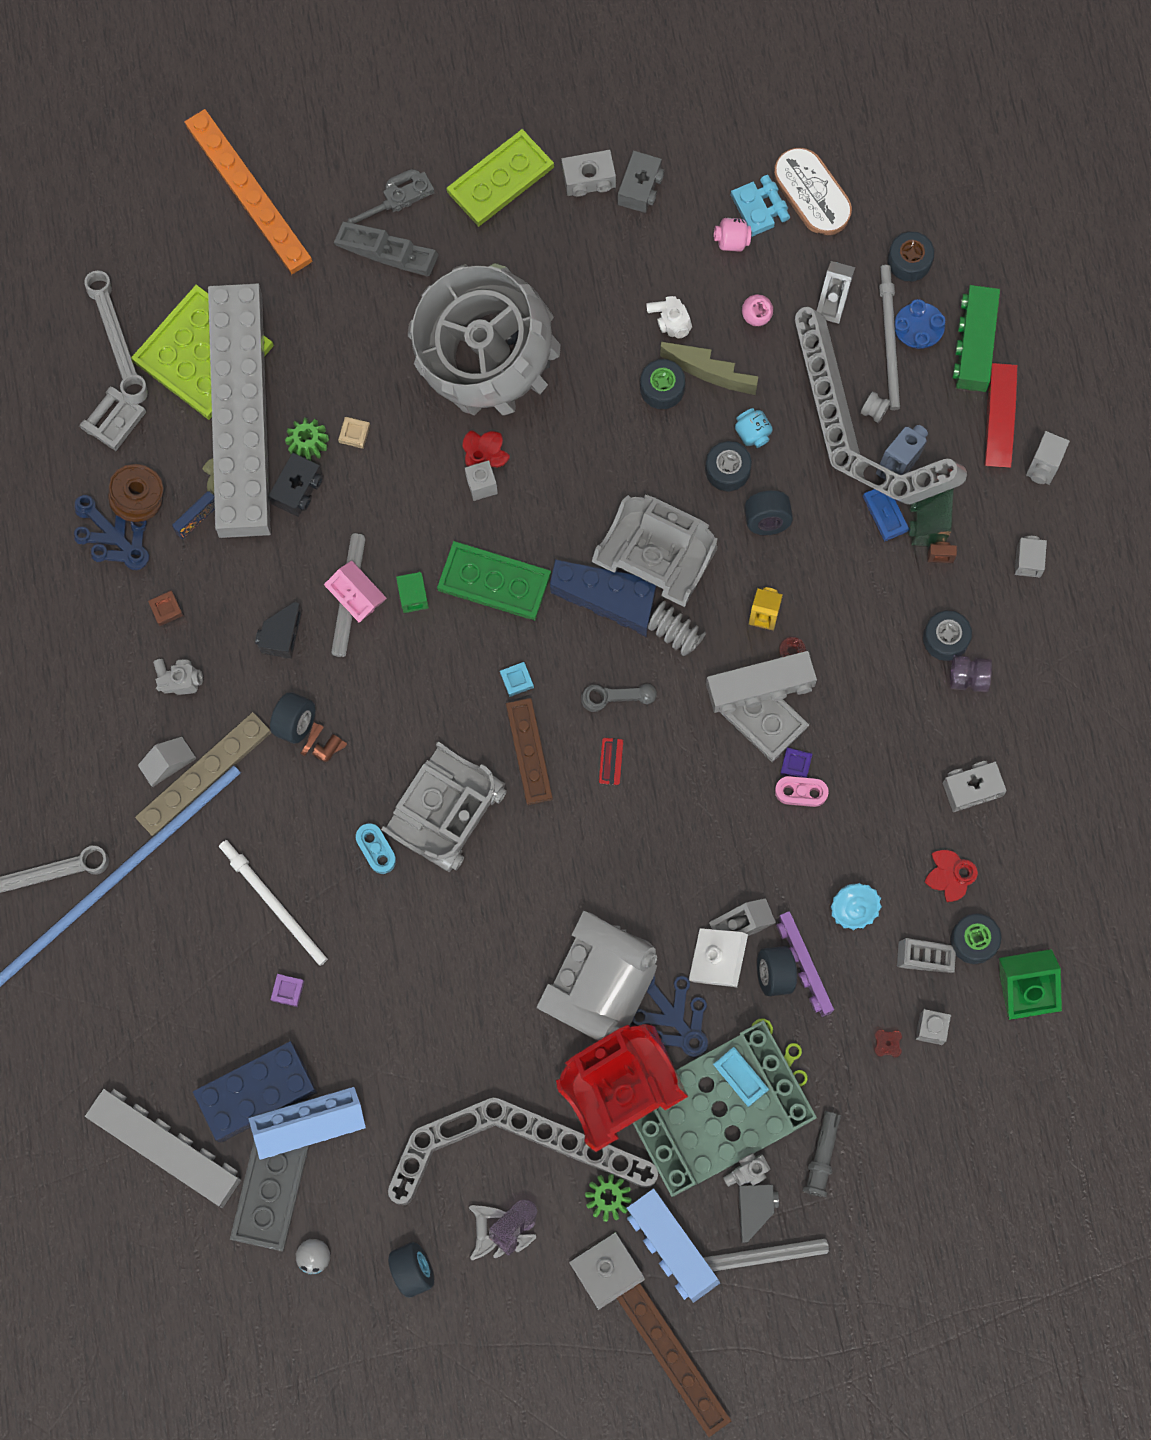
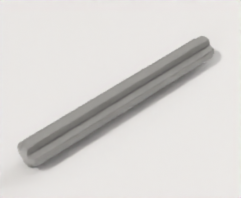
(344, 617)
(767, 1255)

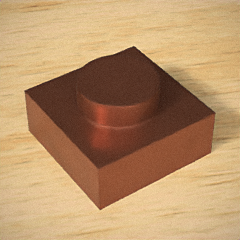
(942, 552)
(165, 608)

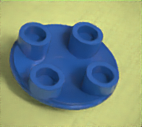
(919, 324)

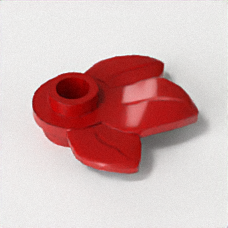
(484, 447)
(947, 875)

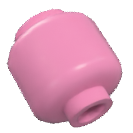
(732, 234)

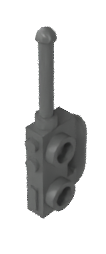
(400, 197)

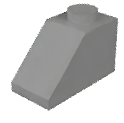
(835, 291)
(747, 918)

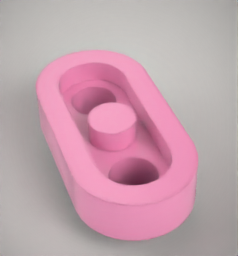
(801, 791)

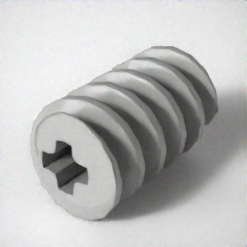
(674, 629)

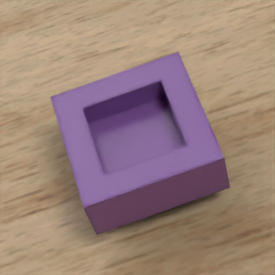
(287, 990)

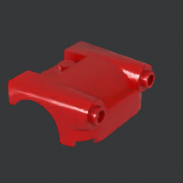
(619, 1082)

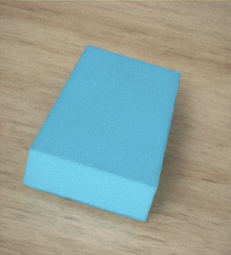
(741, 1077)

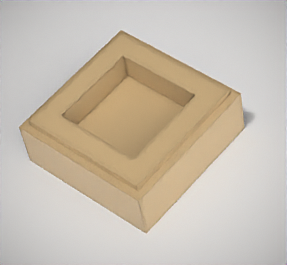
(354, 432)

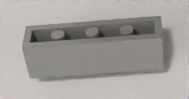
(761, 682)

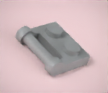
(117, 424)

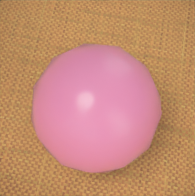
(757, 310)

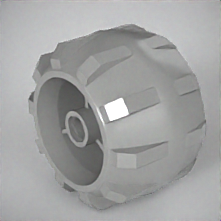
(451, 314)

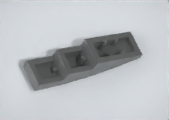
(386, 249)

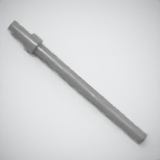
(887, 291)

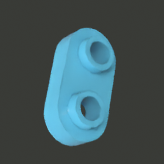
(375, 849)

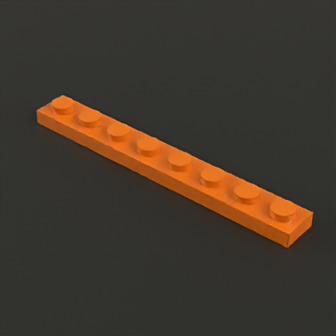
(248, 191)

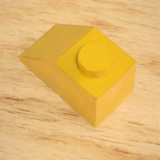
(765, 608)

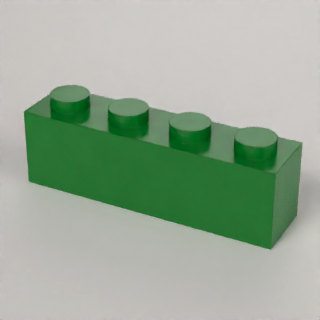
(977, 339)

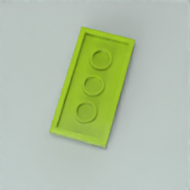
(500, 177)

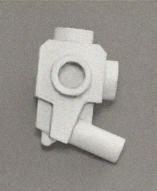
(673, 317)

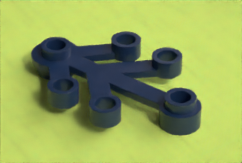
(111, 536)
(674, 1018)

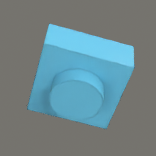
(516, 679)

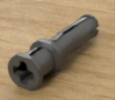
(820, 1167)

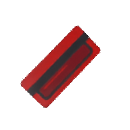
(611, 761)

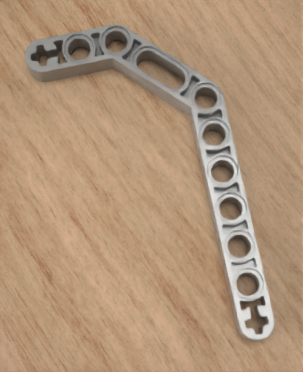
(842, 422)
(529, 1132)

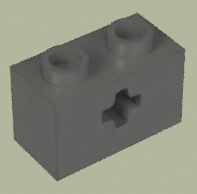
(633, 193)

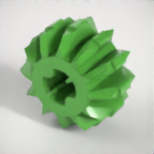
(304, 431)
(600, 1203)

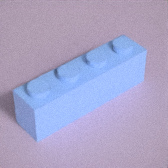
(307, 1123)
(673, 1246)

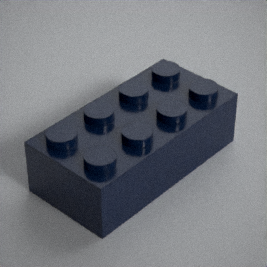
(254, 1089)

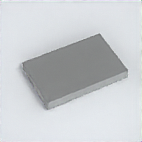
(769, 726)

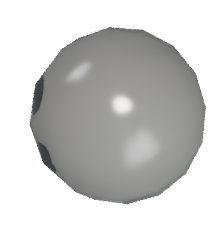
(312, 1256)

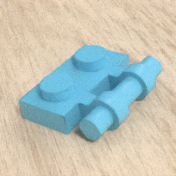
(753, 209)

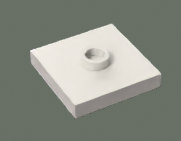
(718, 957)

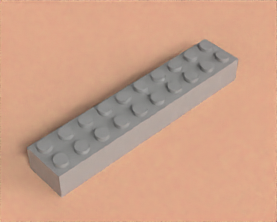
(239, 411)

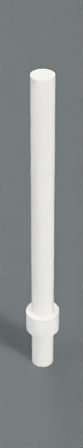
(240, 864)

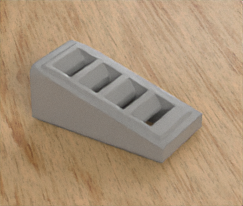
(904, 952)

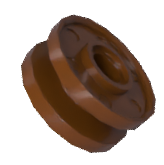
(138, 479)

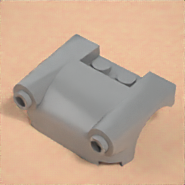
(658, 546)
(444, 807)
(600, 978)

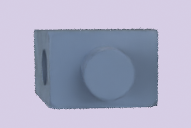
(904, 451)

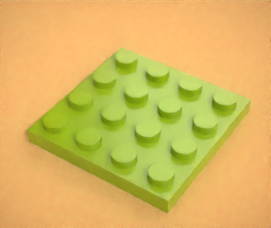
(180, 352)

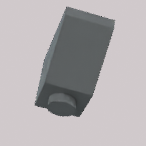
(755, 1208)

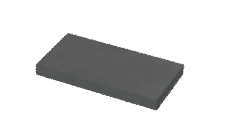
(269, 1198)

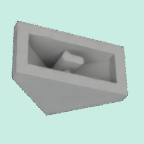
(165, 760)

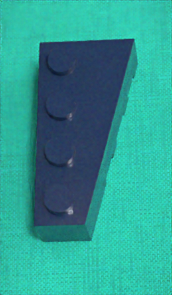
(608, 594)

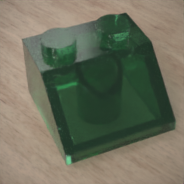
(931, 519)

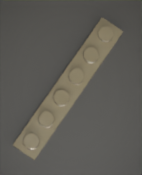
(203, 774)

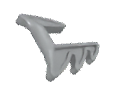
(483, 1243)

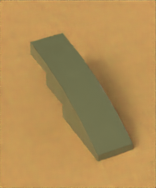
(699, 364)

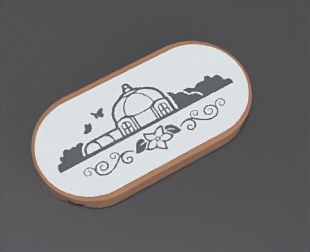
(812, 191)

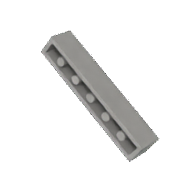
(164, 1148)

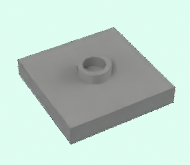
(607, 1271)

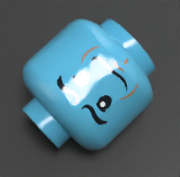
(753, 428)

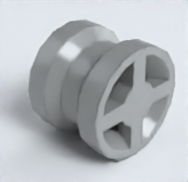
(875, 407)

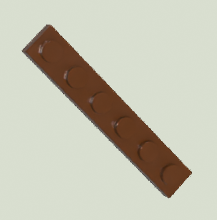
(674, 1360)

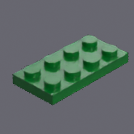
(494, 580)

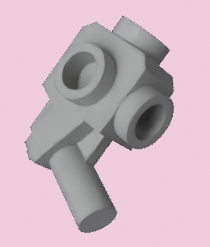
(180, 680)
(750, 1170)

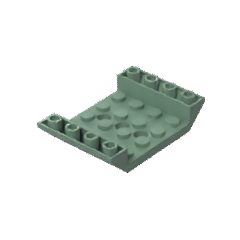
(691, 1141)

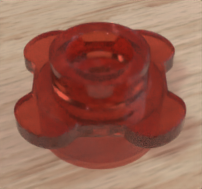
(882, 1049)

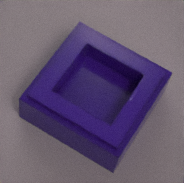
(796, 763)

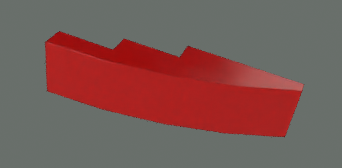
(1001, 415)

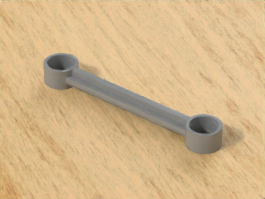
(116, 337)
(53, 870)

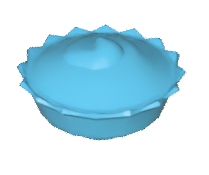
(856, 906)

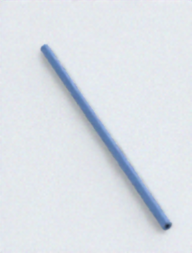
(118, 874)

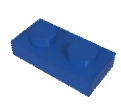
(885, 514)

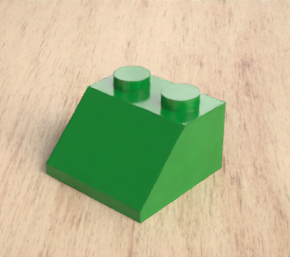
(1031, 984)

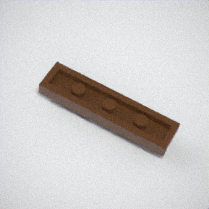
(529, 751)

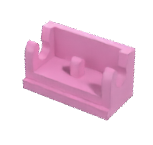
(355, 591)

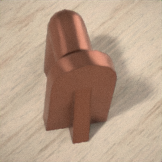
(332, 746)

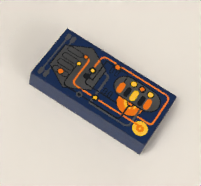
(194, 515)

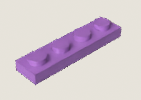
(808, 975)

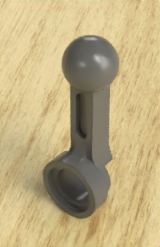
(645, 694)

